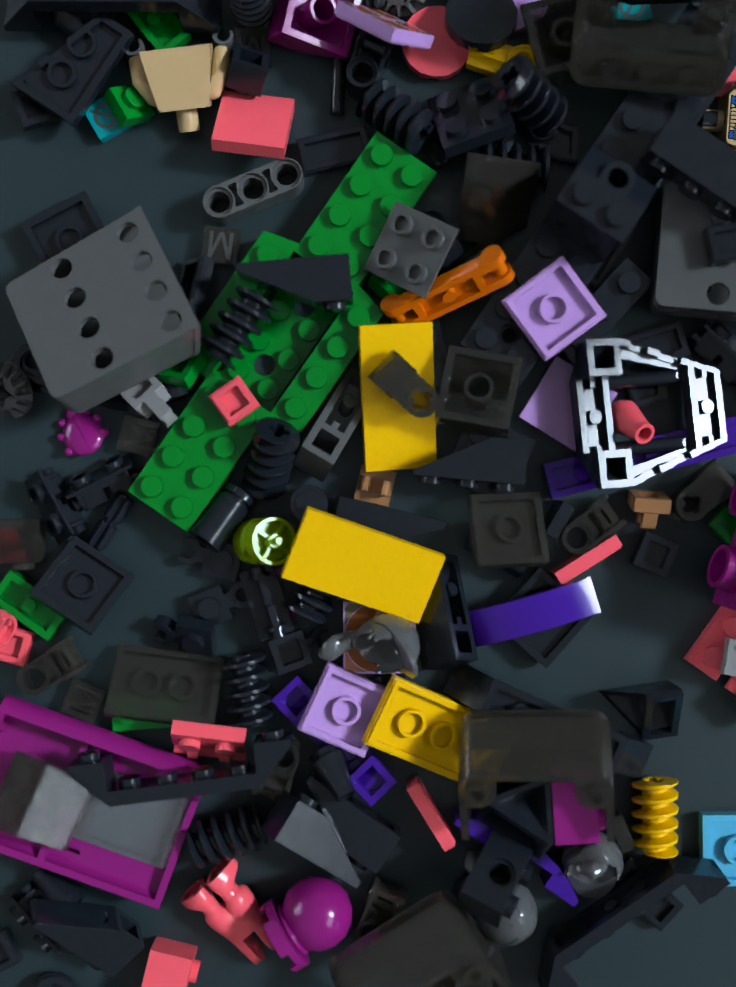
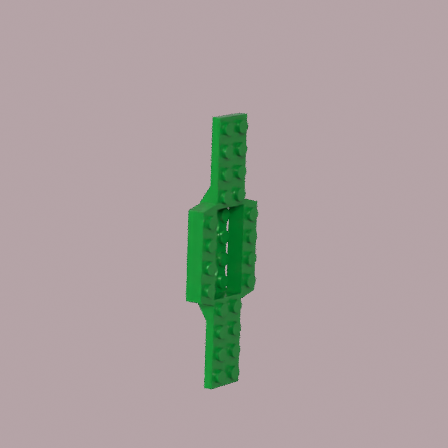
(201, 445)

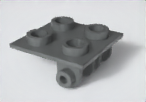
(411, 249)

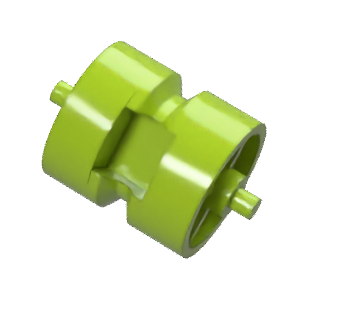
(263, 541)

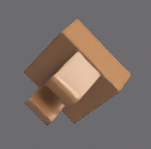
(375, 486)
(648, 506)

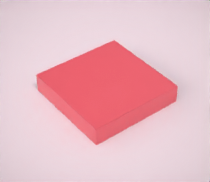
(253, 125)

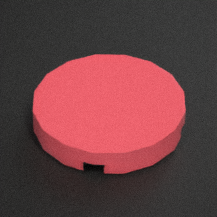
(444, 57)

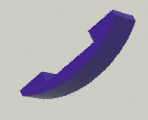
(534, 612)
(367, 774)
(551, 874)

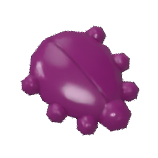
(81, 433)

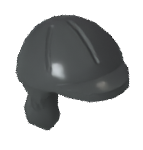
(380, 640)
(592, 867)
(523, 920)

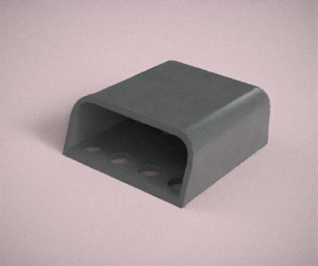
(682, 264)
(103, 314)

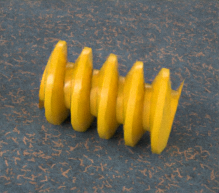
(656, 816)

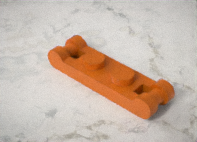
(452, 289)

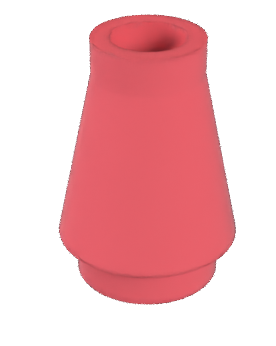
(631, 422)

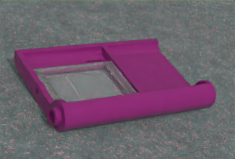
(115, 847)

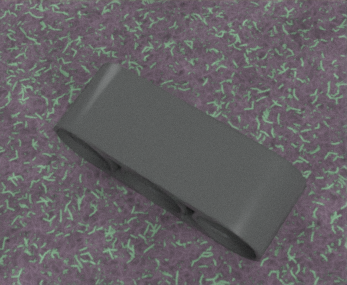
(263, 176)

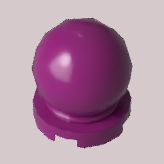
(310, 919)

